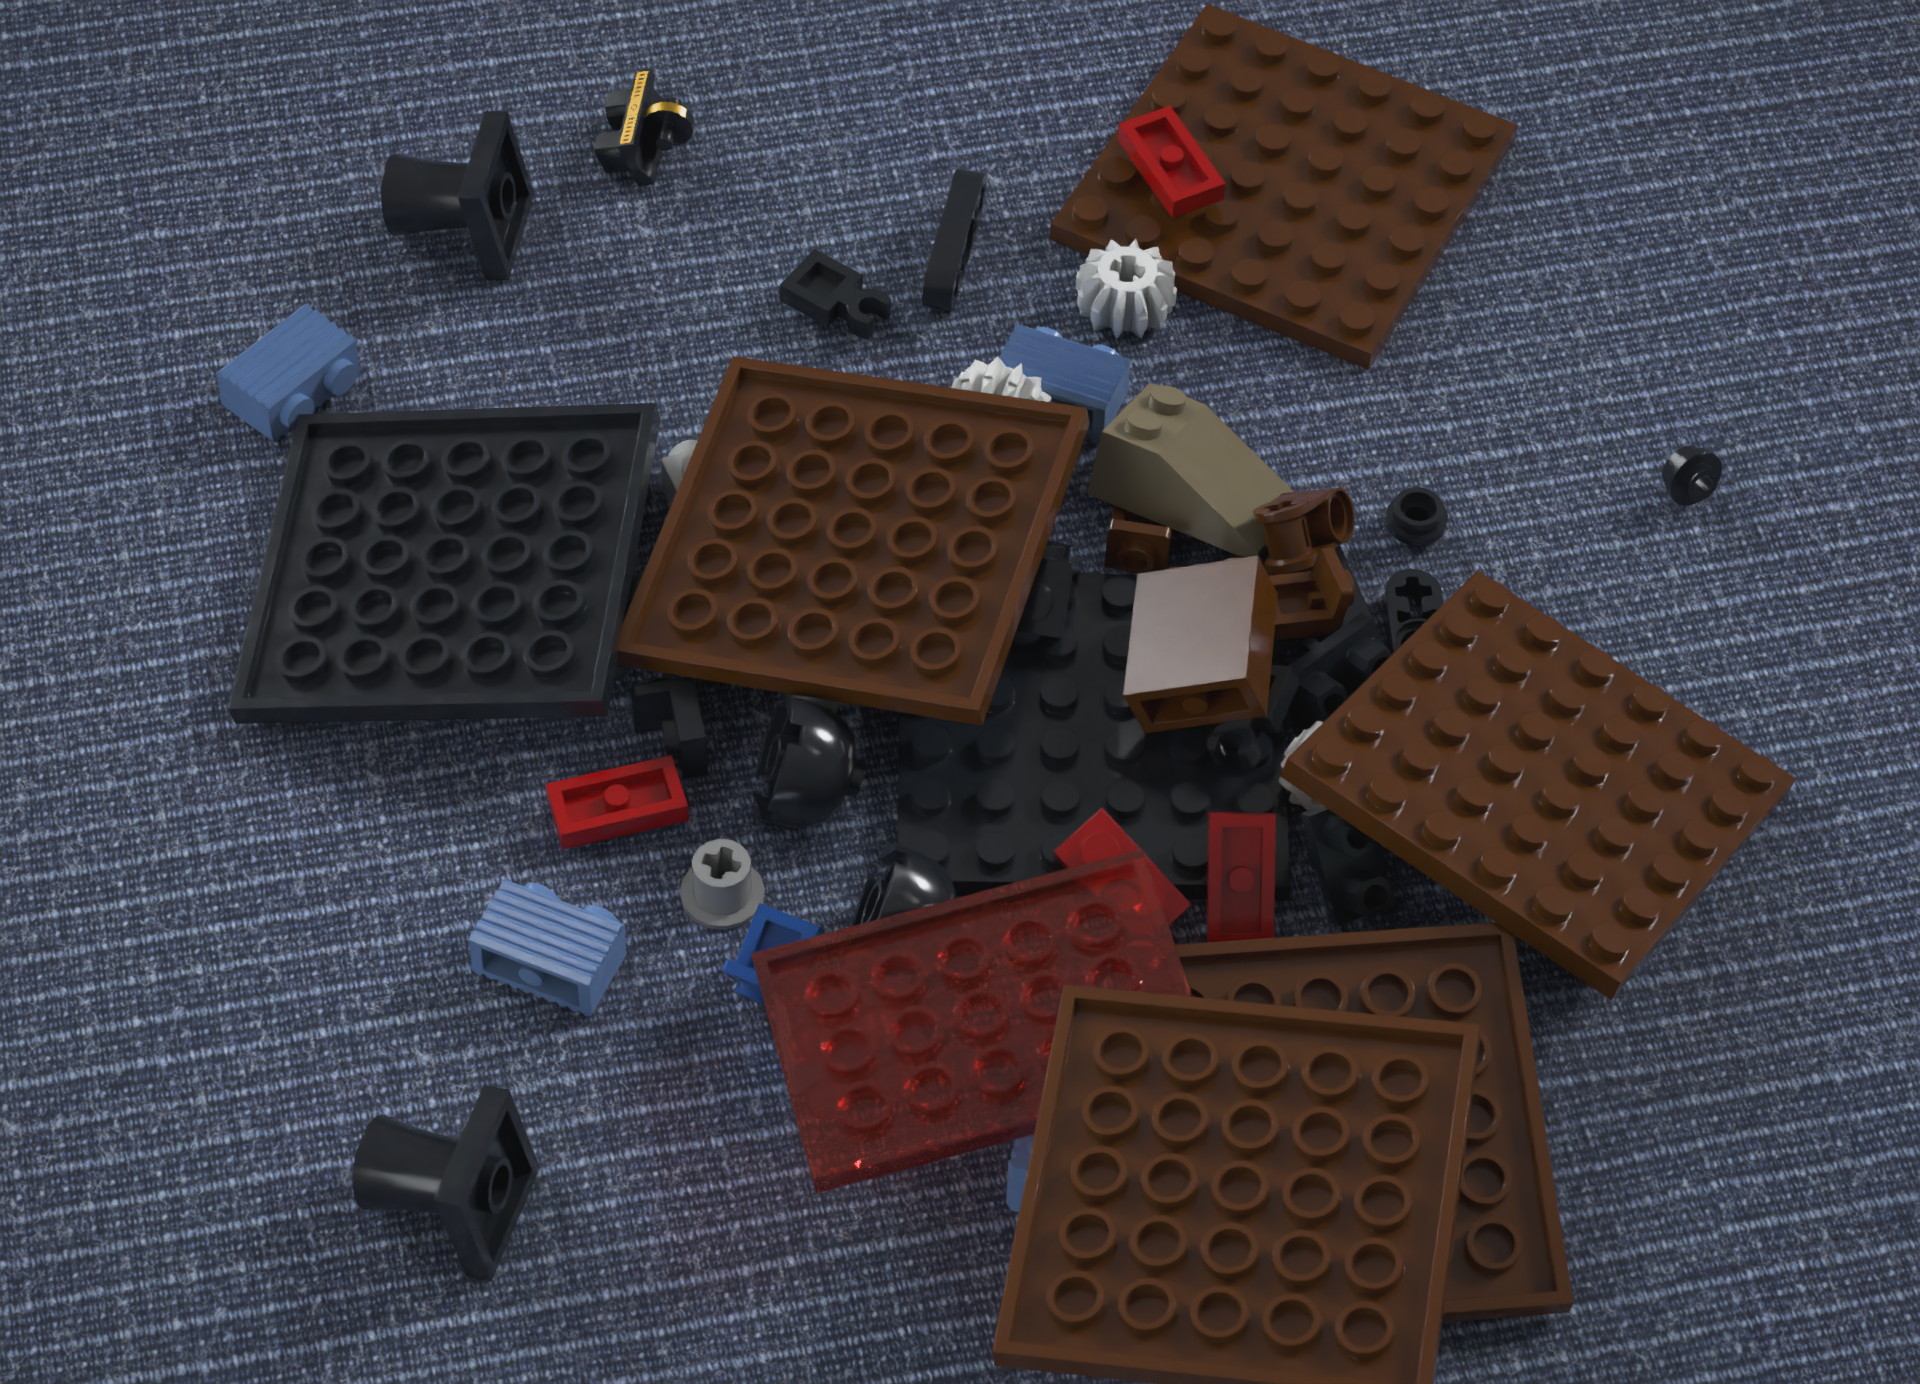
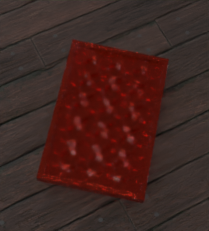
(944, 1017)

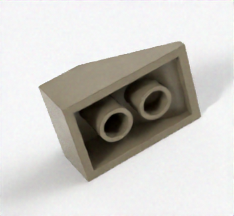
(1184, 471)

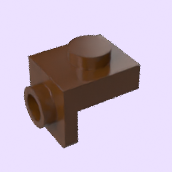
(1136, 543)
(1313, 600)

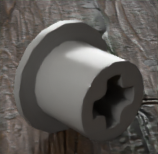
(721, 886)

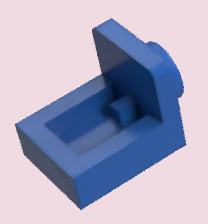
(766, 931)

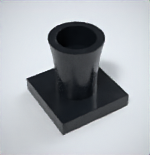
(485, 195)
(470, 1181)

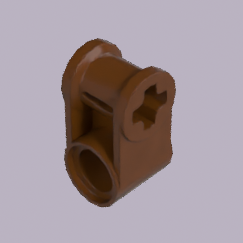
(1302, 524)

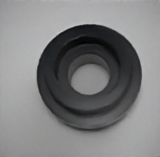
(1691, 474)
(1417, 505)

